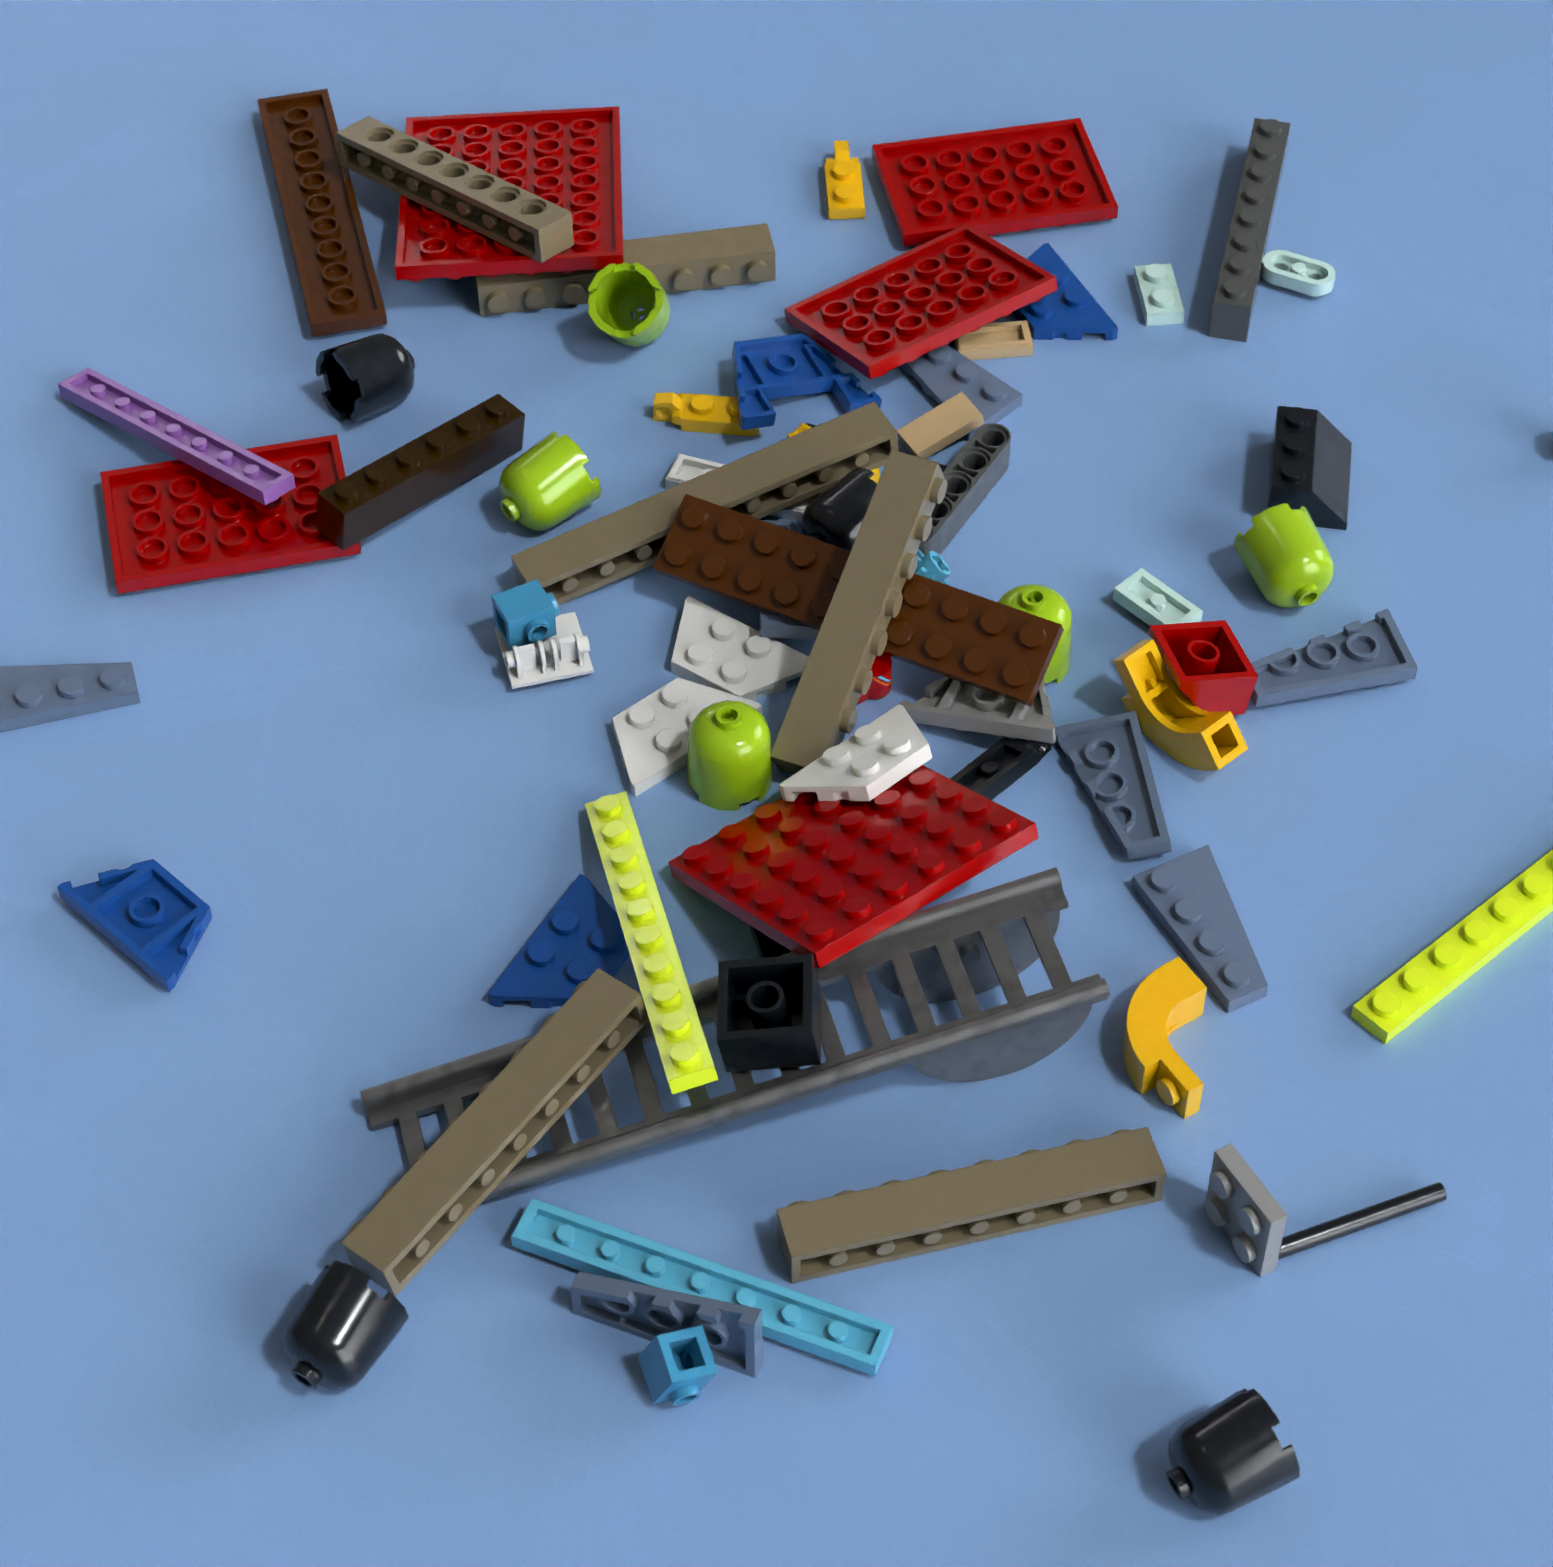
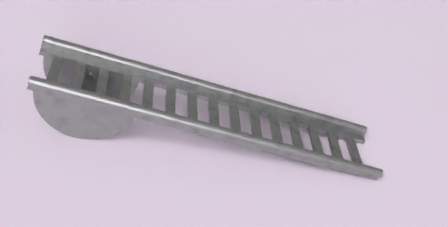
(925, 958)

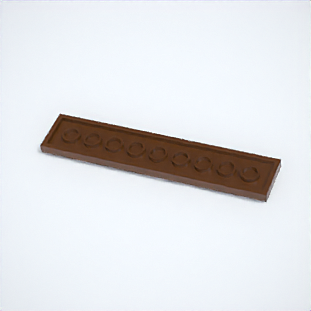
(321, 214)
(797, 578)

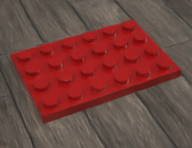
(994, 181)
(920, 300)
(186, 527)

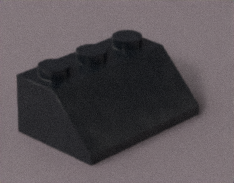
(1310, 466)

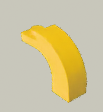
(1169, 719)
(1157, 1008)

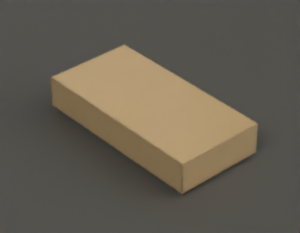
(996, 341)
(940, 426)

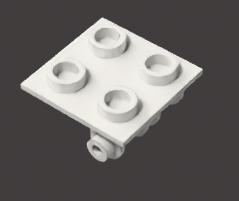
(551, 658)

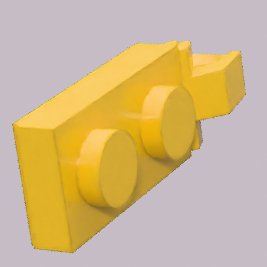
(844, 184)
(700, 413)

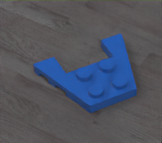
(786, 368)

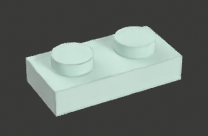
(1158, 294)
(1154, 601)

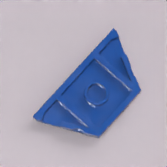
(1068, 309)
(144, 916)
(565, 950)

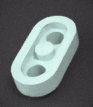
(1298, 273)

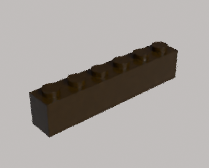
(419, 471)

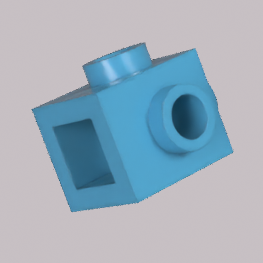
(525, 614)
(678, 1365)

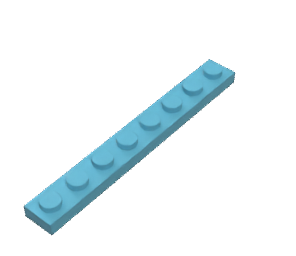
(624, 1256)

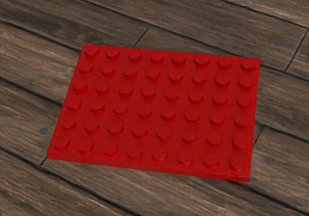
(555, 154)

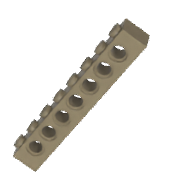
(456, 189)

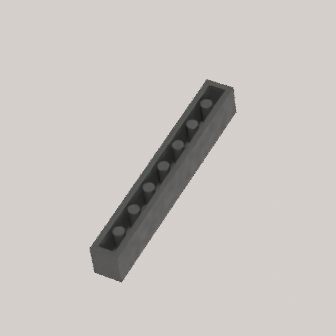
(1249, 230)

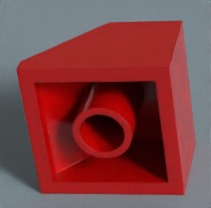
(1207, 664)

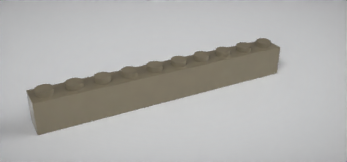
(751, 485)

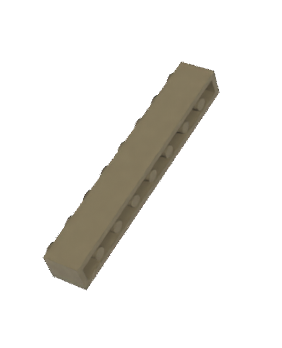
(676, 260)
(860, 611)
(495, 1131)
(969, 1204)

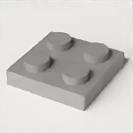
(1245, 1210)

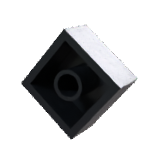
(769, 1013)

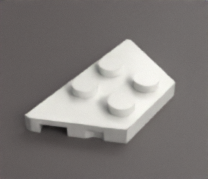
(731, 655)
(657, 730)
(864, 762)

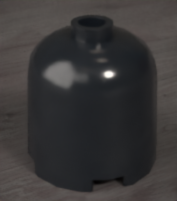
(365, 376)
(840, 509)
(340, 1329)
(1230, 1455)

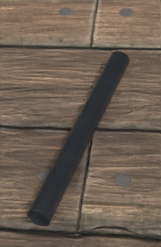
(1362, 1219)

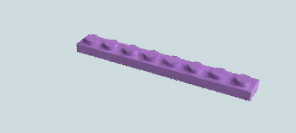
(177, 436)

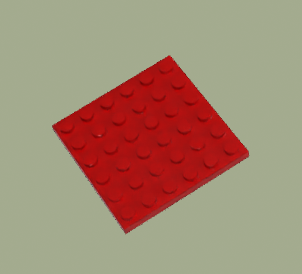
(847, 869)

